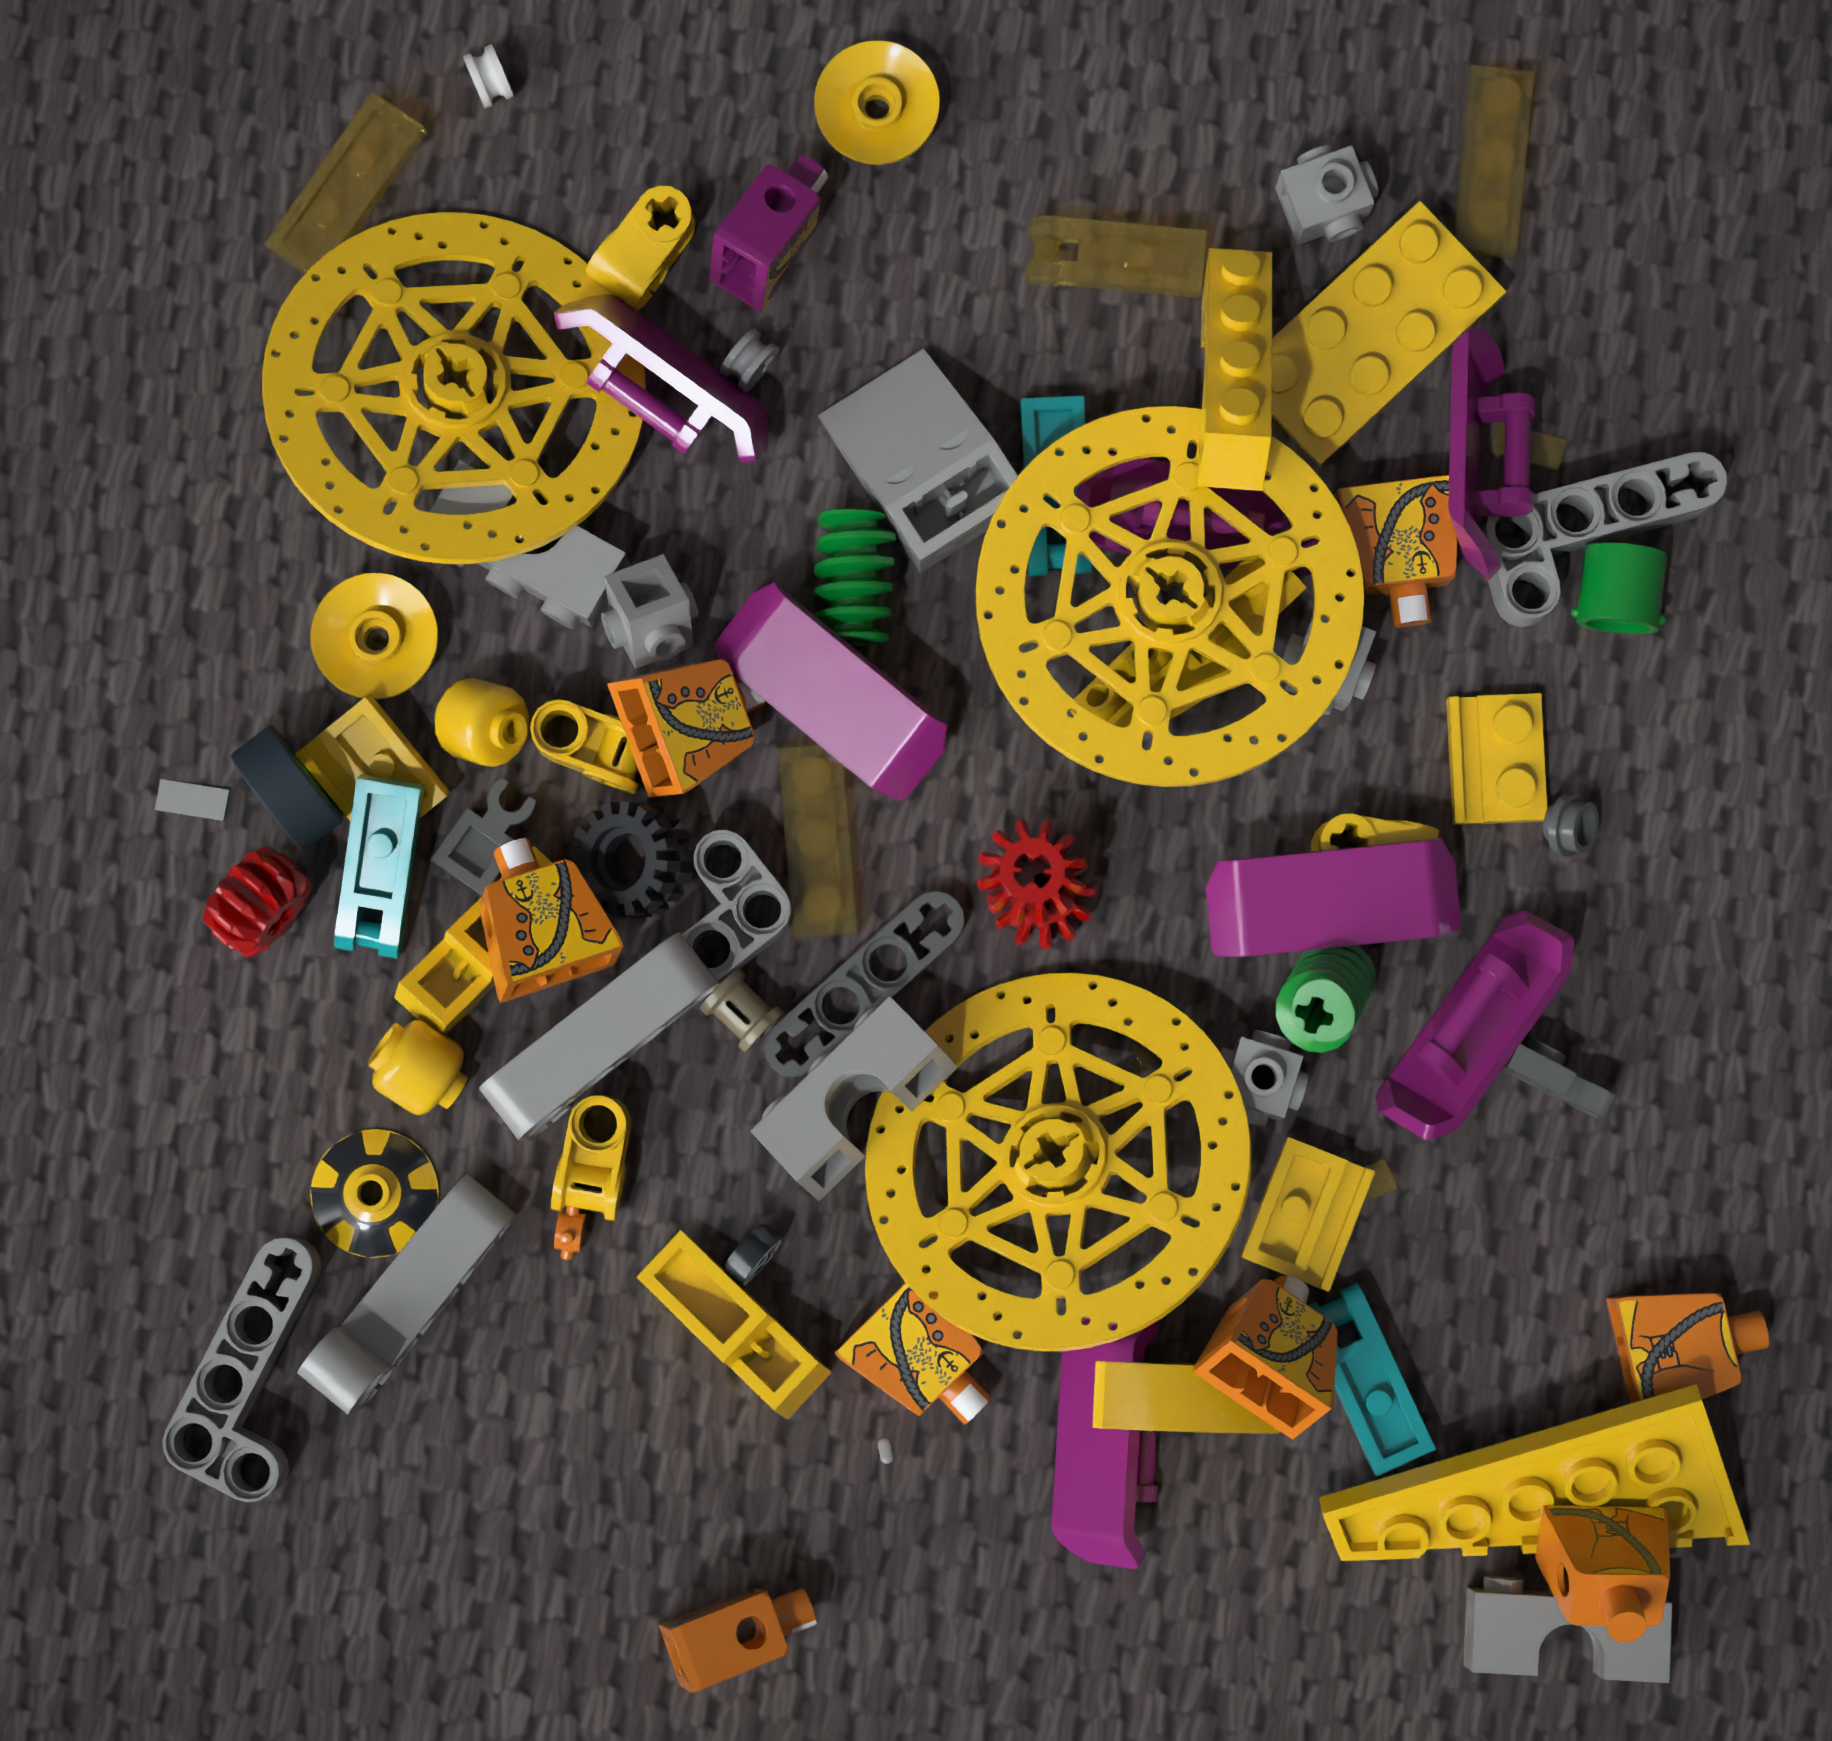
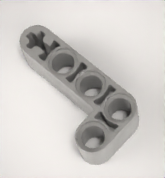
(1603, 523)
(734, 895)
(598, 1037)
(407, 1296)
(254, 1362)

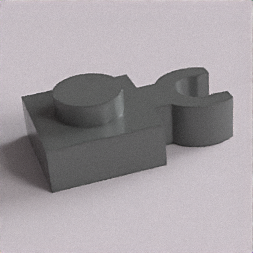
(473, 839)
(1543, 1069)

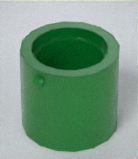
(1621, 588)

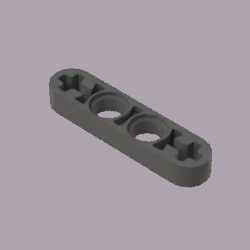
(859, 979)

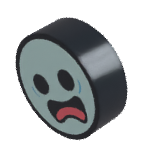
(752, 1254)

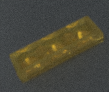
(1493, 161)
(346, 184)
(817, 843)

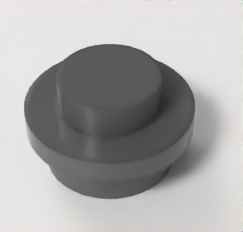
(1571, 825)

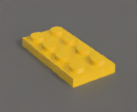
(1375, 331)

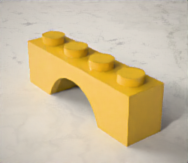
(1236, 370)

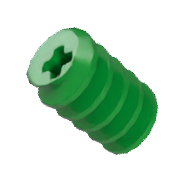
(852, 574)
(1325, 997)

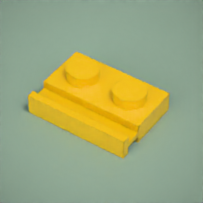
(367, 744)
(1496, 759)
(1307, 1214)

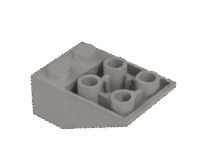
(921, 458)

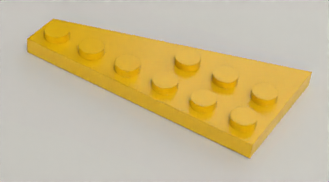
(1495, 1496)

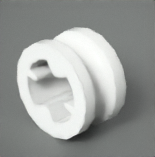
(488, 76)

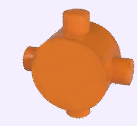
(569, 1232)

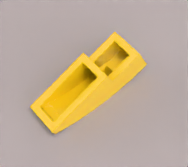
(453, 973)
(734, 1325)
(1166, 1399)

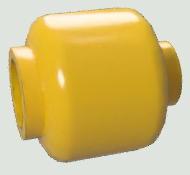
(481, 722)
(418, 1067)

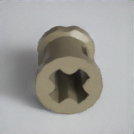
(741, 1010)

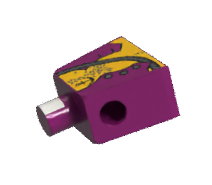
(767, 231)

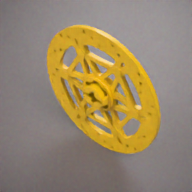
(448, 409)
(1057, 637)
(1076, 1183)

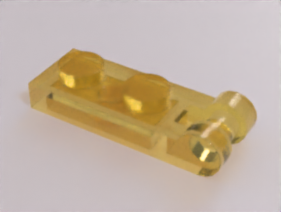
(1117, 256)

